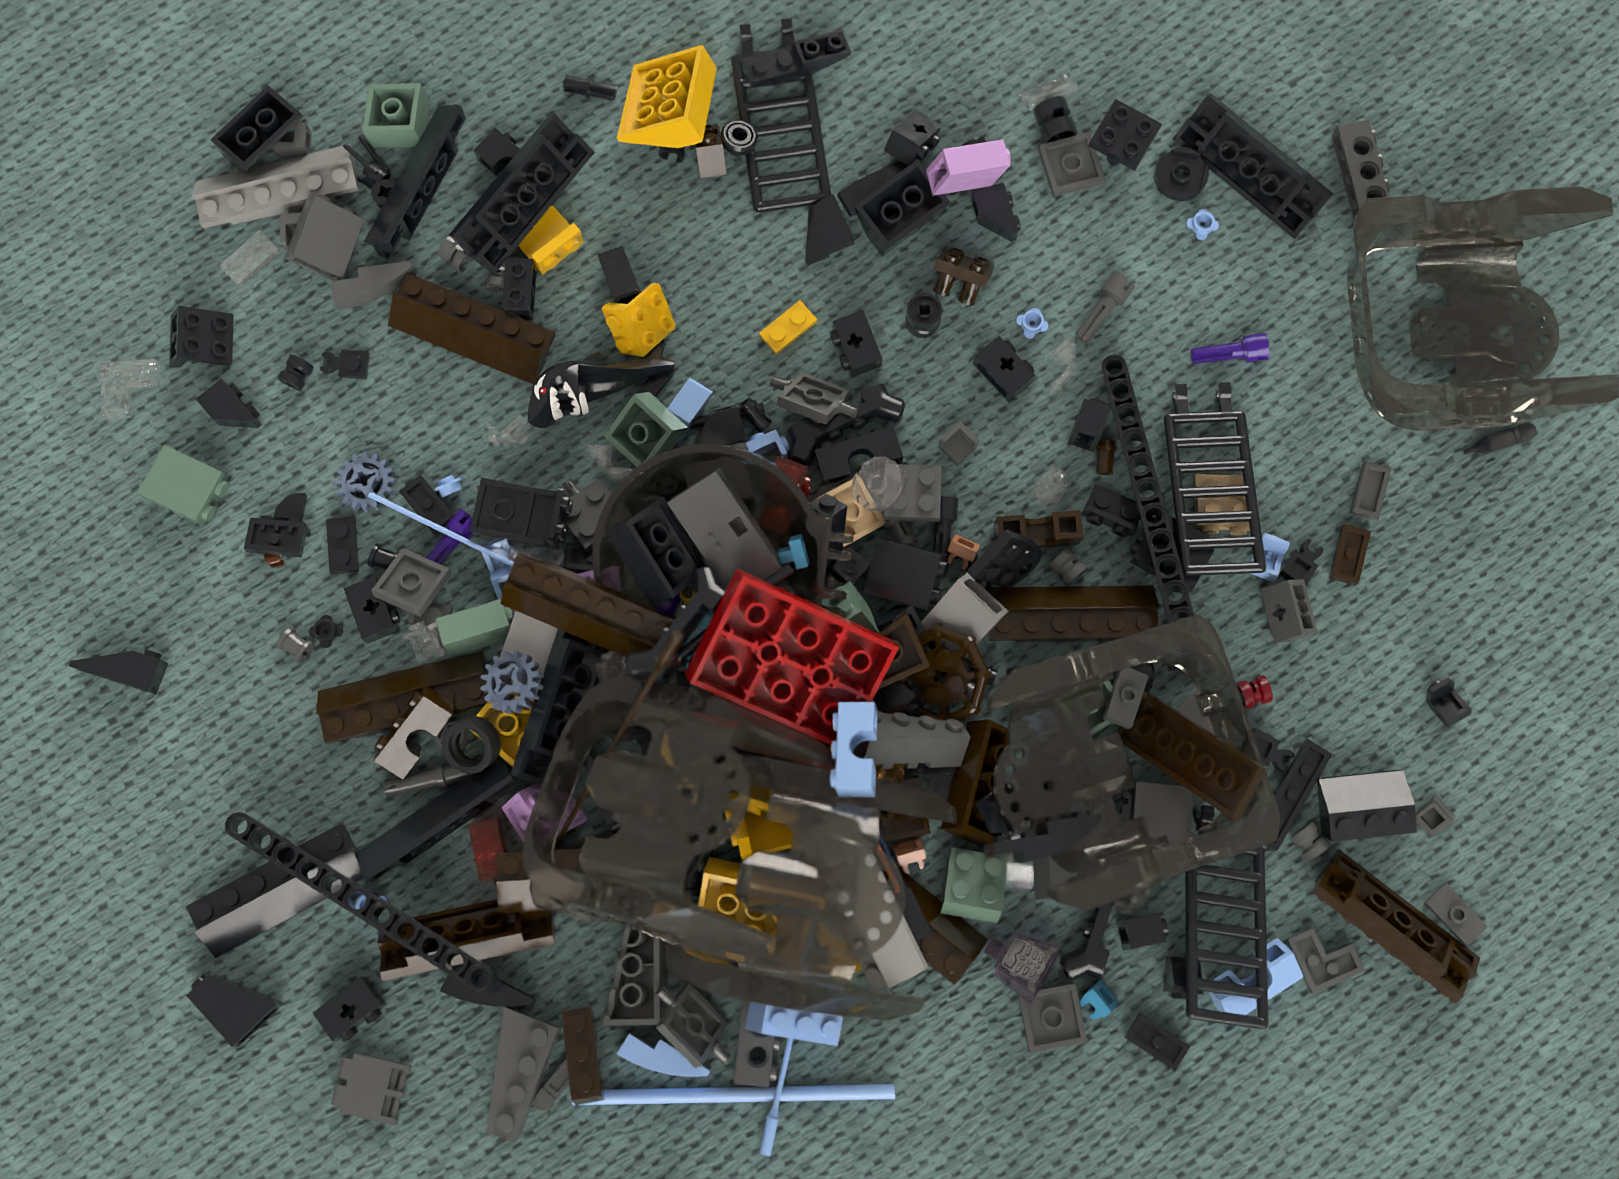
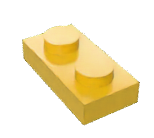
(788, 327)

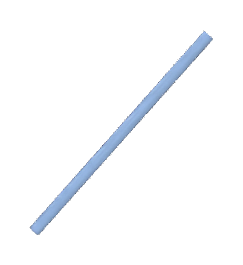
(746, 1094)

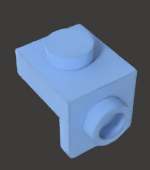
(762, 443)
(1274, 551)

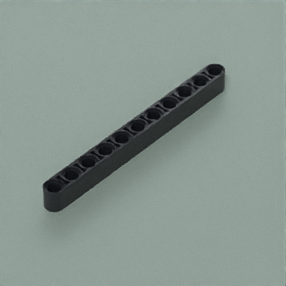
(1146, 481)
(347, 896)

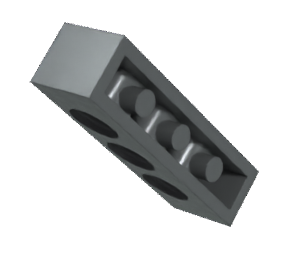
(1363, 138)
(746, 1070)

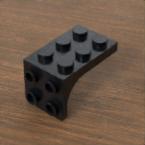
(521, 513)

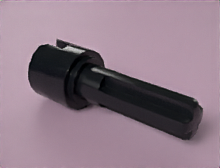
(942, 529)

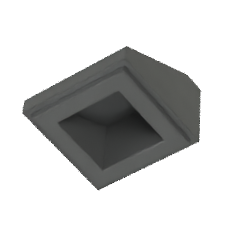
(1434, 816)

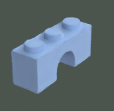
(853, 775)
(1281, 972)
(794, 1024)

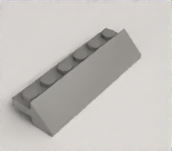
(275, 187)
(898, 957)

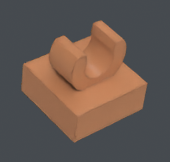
(963, 548)
(909, 852)

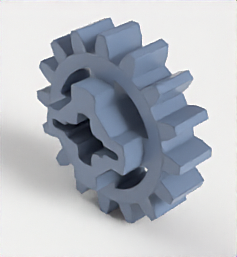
(355, 485)
(499, 687)

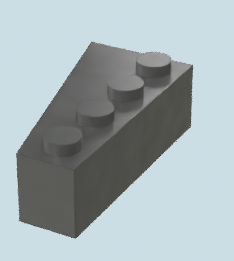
(915, 741)
(637, 978)
(520, 1066)

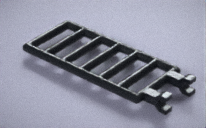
(812, 124)
(1179, 492)
(1259, 935)

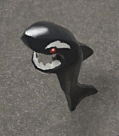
(573, 384)

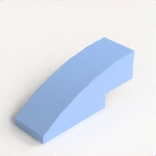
(662, 1058)

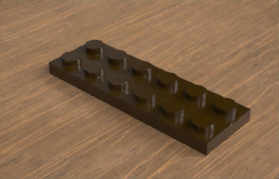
(1193, 756)

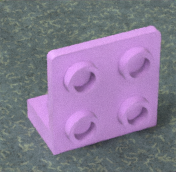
(521, 804)

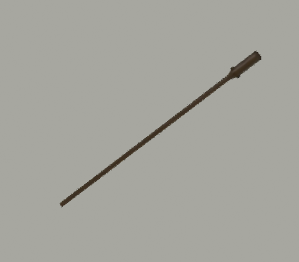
(662, 660)

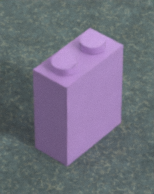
(968, 167)

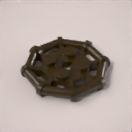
(958, 676)

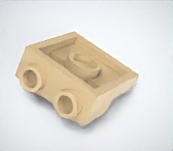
(1219, 504)
(858, 519)

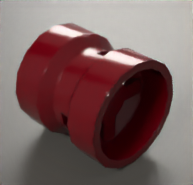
(1255, 691)

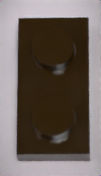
(1349, 554)

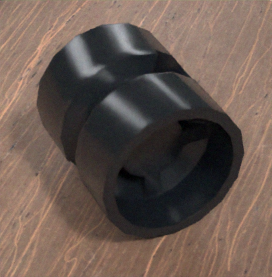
(1054, 119)
(923, 315)

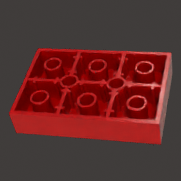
(787, 657)

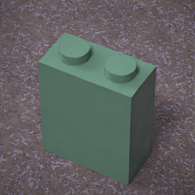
(184, 486)
(475, 627)

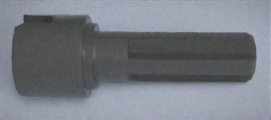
(1113, 293)

